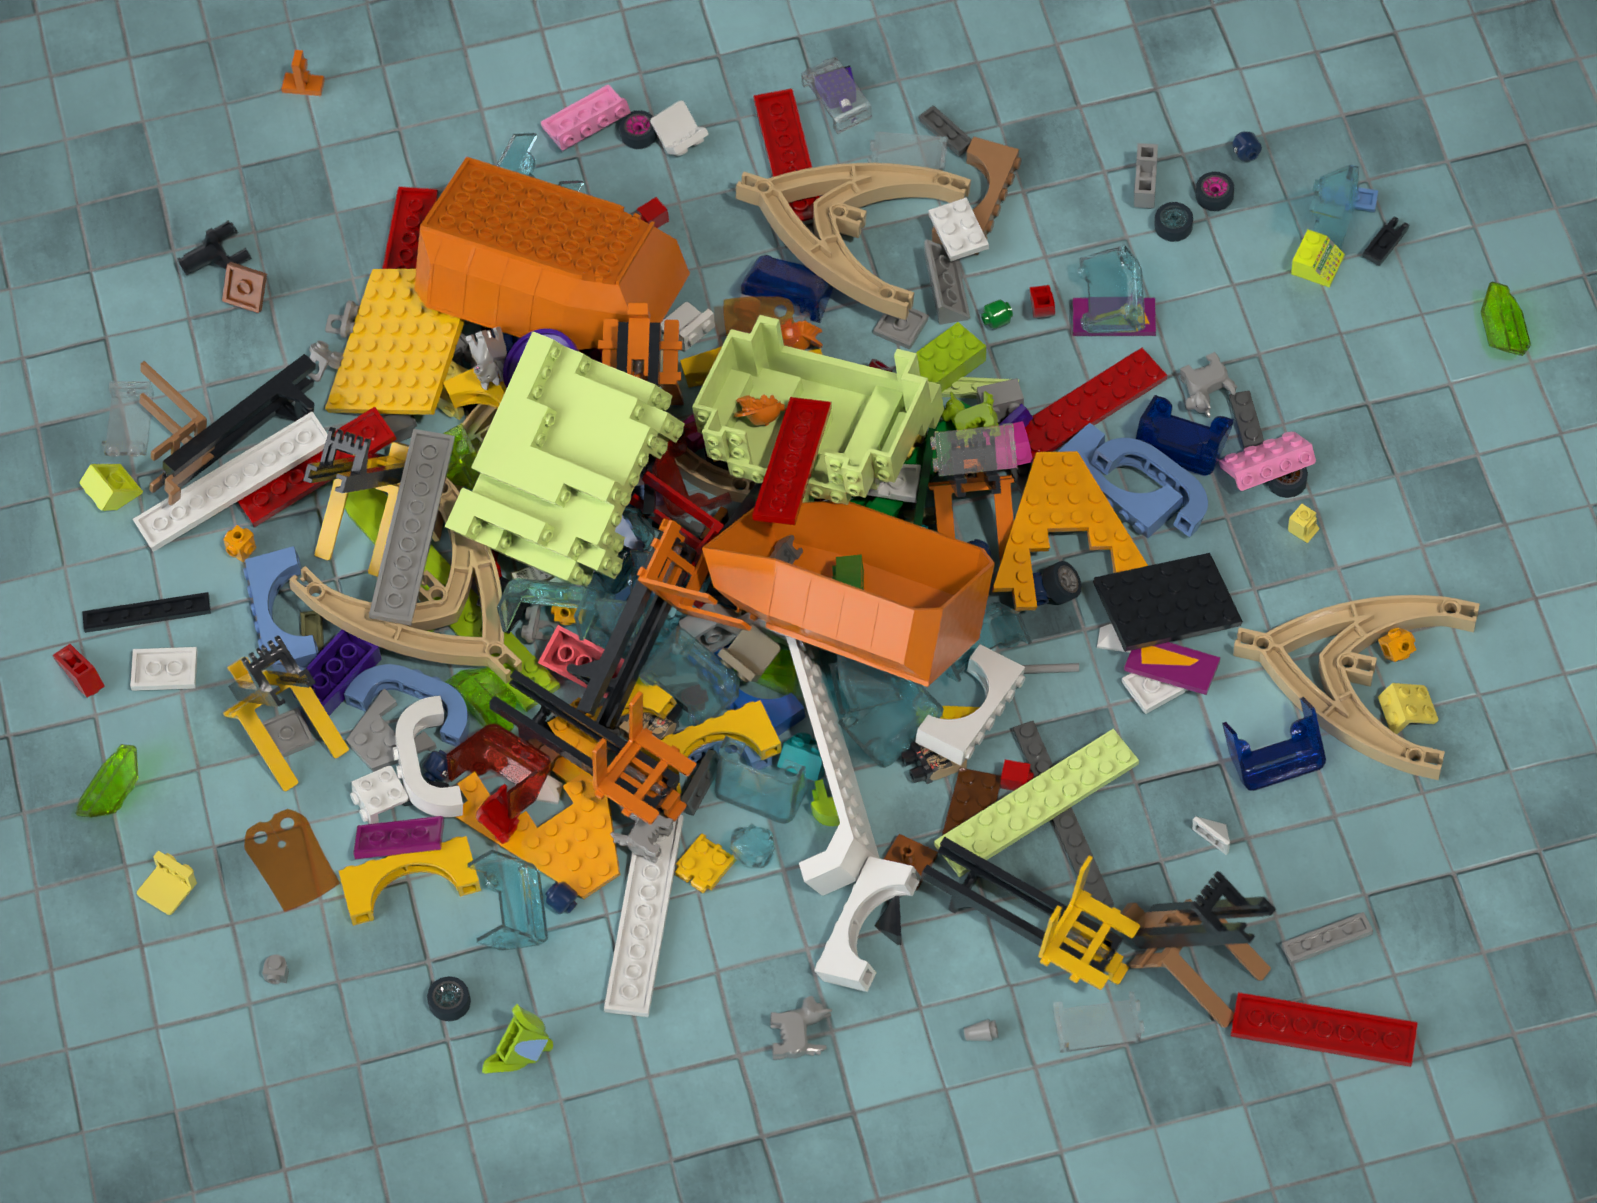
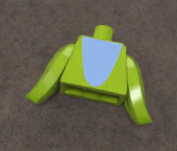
(520, 1044)

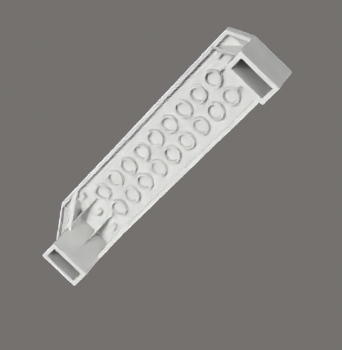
(853, 838)

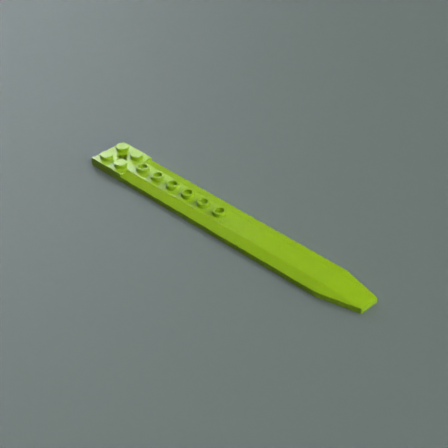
(367, 510)

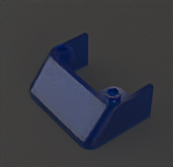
(1282, 760)

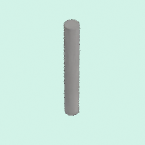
(1051, 668)

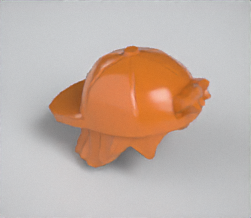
(807, 337)
(761, 410)

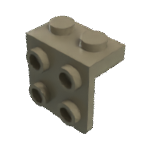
(750, 654)

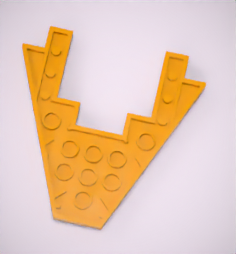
(1060, 499)
(571, 845)

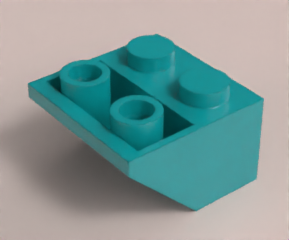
(803, 751)

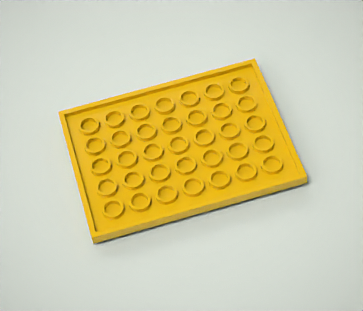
(395, 350)

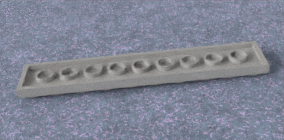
(412, 527)

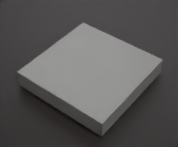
(901, 331)
(289, 732)

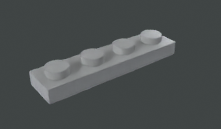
(1327, 938)

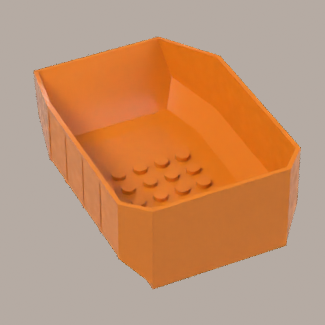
(541, 257)
(918, 598)

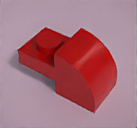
(1042, 301)

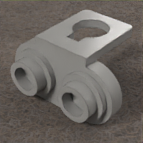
(347, 320)
(320, 352)
(531, 631)

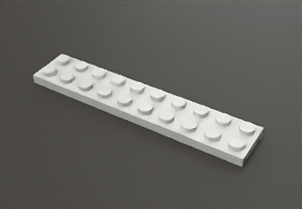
(232, 481)
(642, 928)

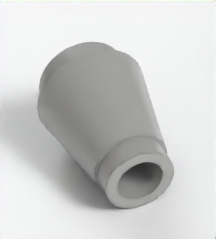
(982, 1031)

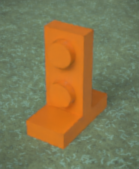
(301, 80)

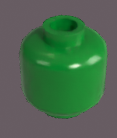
(997, 314)

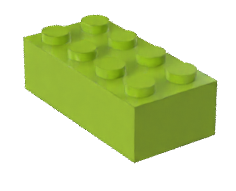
(951, 356)

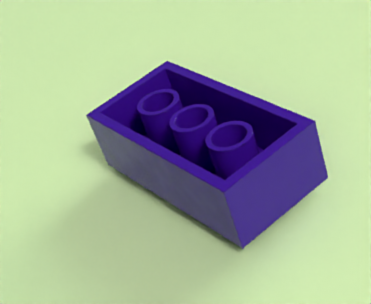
(338, 666)

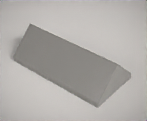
(946, 285)

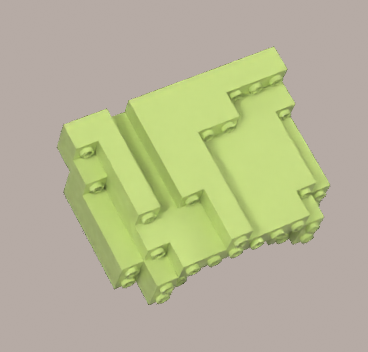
(869, 423)
(563, 462)

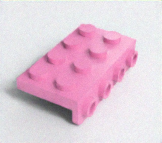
(585, 117)
(1268, 460)

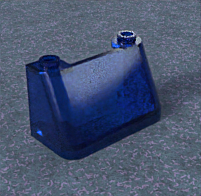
(788, 280)
(1182, 440)

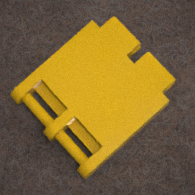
(704, 864)

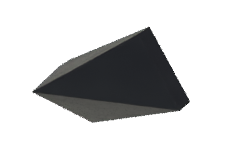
(890, 921)

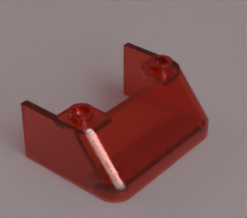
(669, 473)
(508, 756)

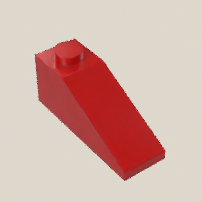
(79, 670)

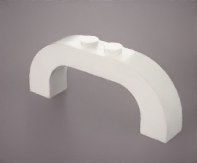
(427, 798)

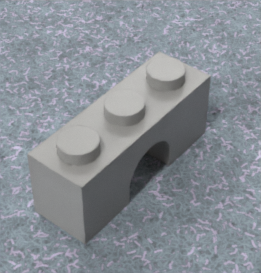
(1145, 175)

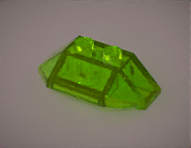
(1504, 321)
(462, 458)
(477, 690)
(110, 784)

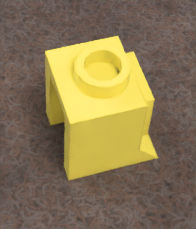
(1303, 523)

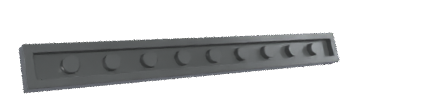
(1066, 822)

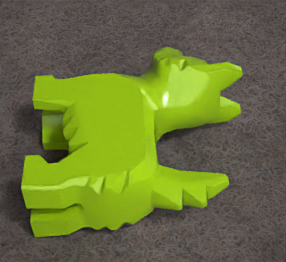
(973, 417)

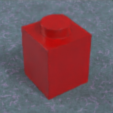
(654, 211)
(1015, 774)

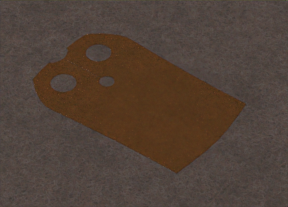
(297, 870)

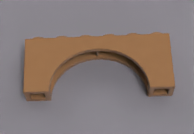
(998, 166)

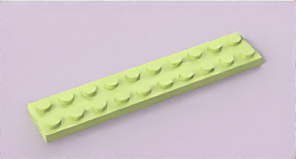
(1042, 798)

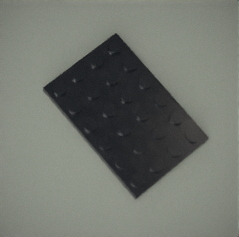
(1167, 602)

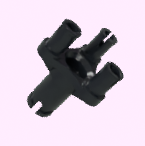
(213, 251)

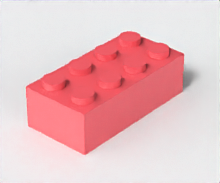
(567, 649)

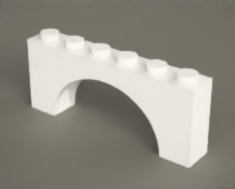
(958, 737)
(875, 885)

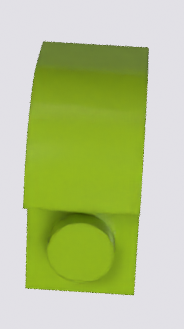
(823, 807)

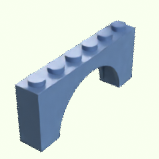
(1141, 510)
(266, 577)

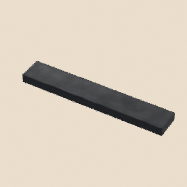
(146, 612)

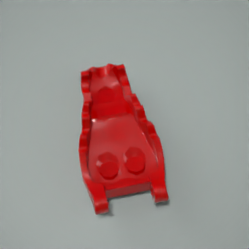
(494, 815)

